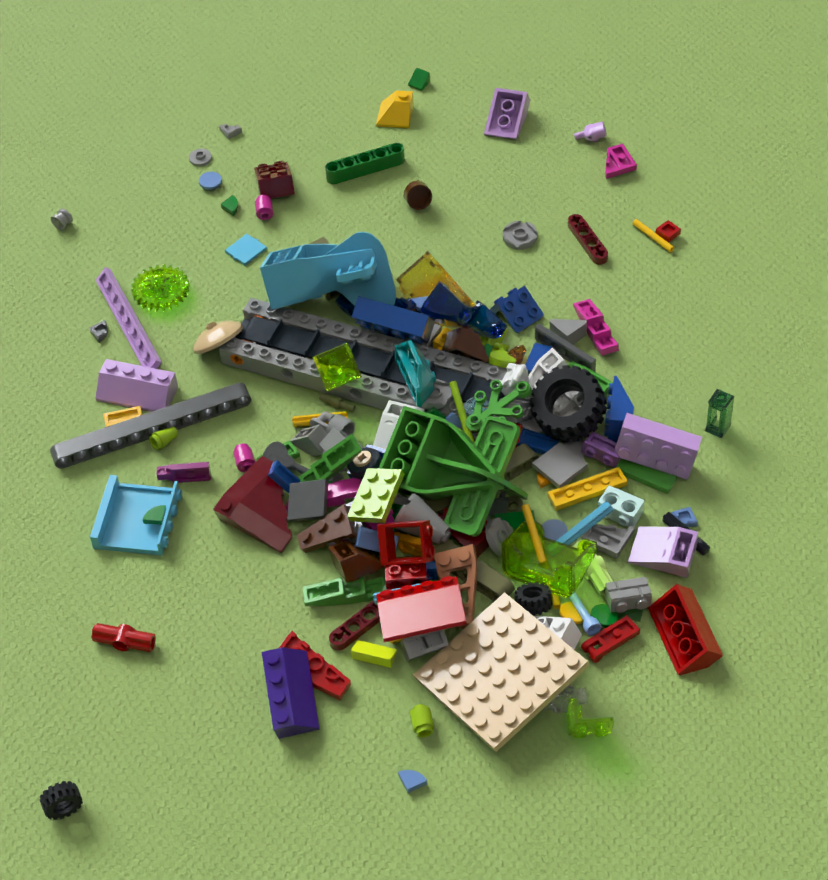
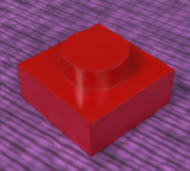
(668, 231)

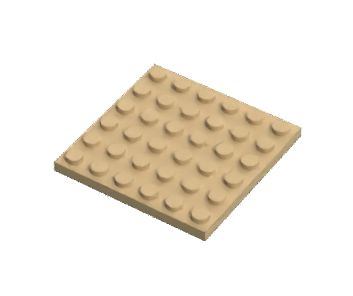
(501, 671)

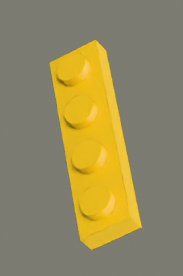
(586, 488)

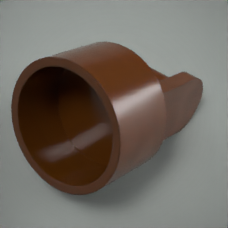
(418, 195)

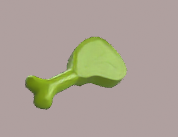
(500, 356)

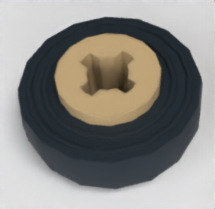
(366, 459)

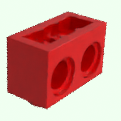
(405, 574)

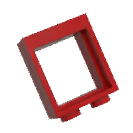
(387, 543)

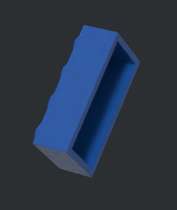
(393, 319)

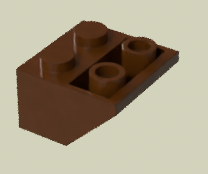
(353, 561)

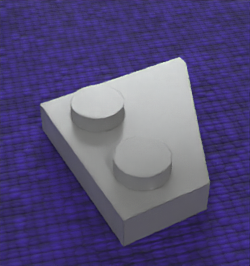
(609, 538)

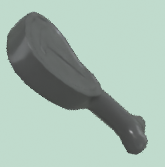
(278, 452)

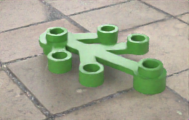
(496, 407)

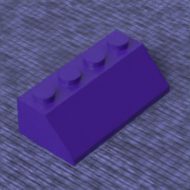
(290, 692)

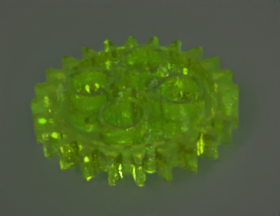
(160, 287)

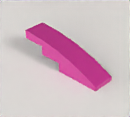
(596, 327)
(341, 490)

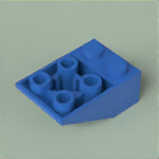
(619, 405)

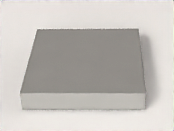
(559, 465)

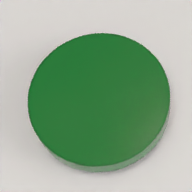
(604, 615)

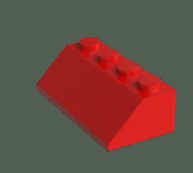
(684, 630)

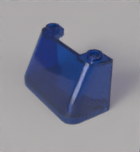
(451, 312)

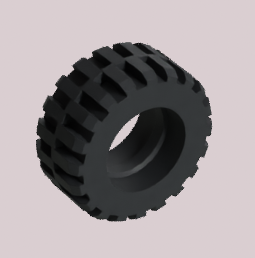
(555, 385)

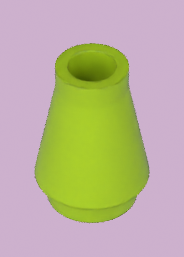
(163, 437)

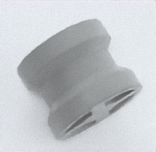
(61, 219)

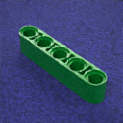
(365, 163)

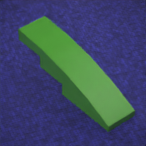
(333, 460)
(342, 592)

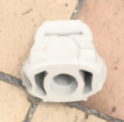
(514, 375)

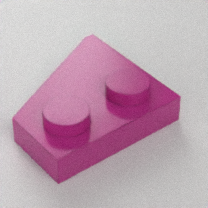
(618, 161)

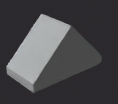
(569, 329)

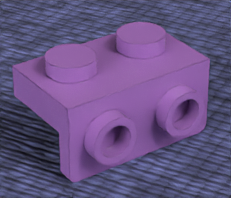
(601, 449)

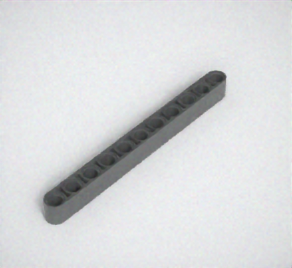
(141, 427)

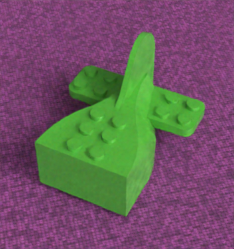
(445, 462)

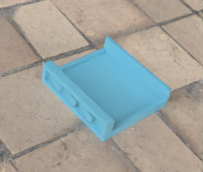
(121, 515)

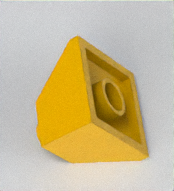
(396, 110)

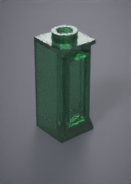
(722, 402)

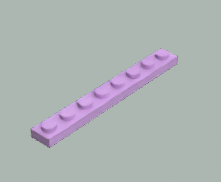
(127, 319)

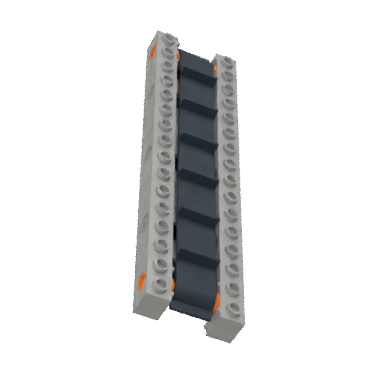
(285, 340)

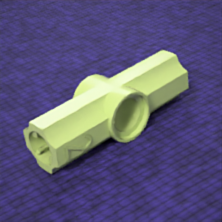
(597, 573)

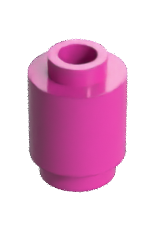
(264, 207)
(243, 457)

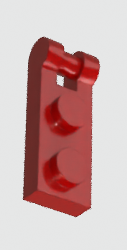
(610, 638)

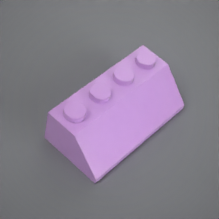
(135, 386)

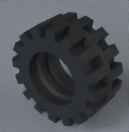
(534, 598)
(61, 800)

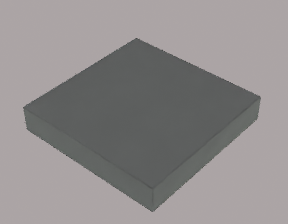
(307, 500)

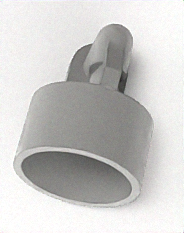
(338, 421)

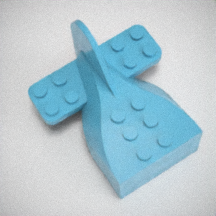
(310, 270)

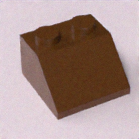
(465, 343)

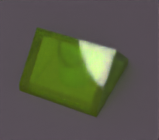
(336, 367)

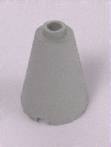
(417, 511)

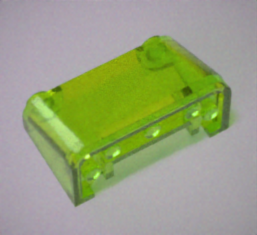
(564, 563)

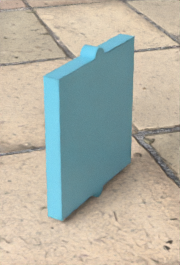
(245, 249)

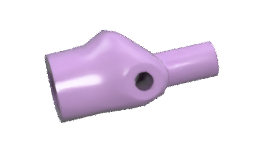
(592, 132)

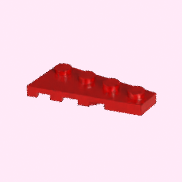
(324, 676)

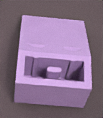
(664, 549)

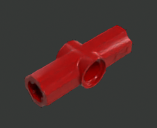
(123, 637)

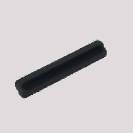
(672, 521)

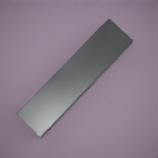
(563, 347)

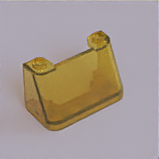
(424, 276)

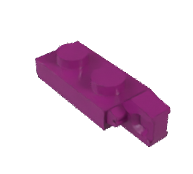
(185, 472)

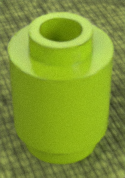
(422, 720)

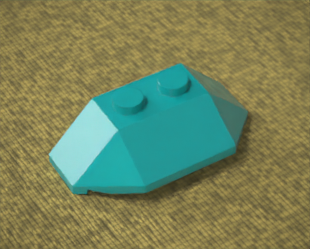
(415, 371)

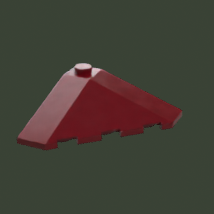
(257, 507)

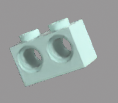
(626, 507)

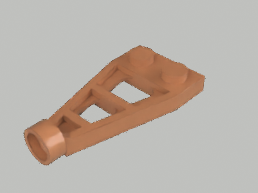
(456, 560)

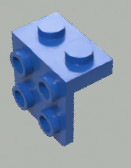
(518, 309)

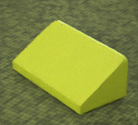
(373, 653)

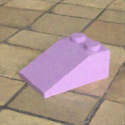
(507, 113)

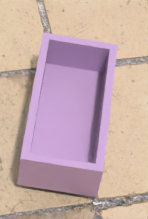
(657, 446)

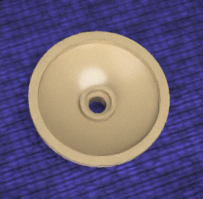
(216, 335)

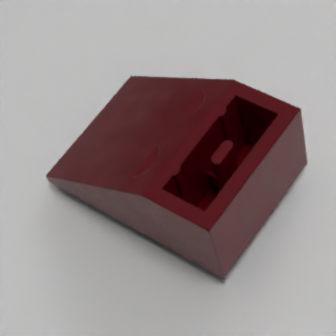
(274, 179)

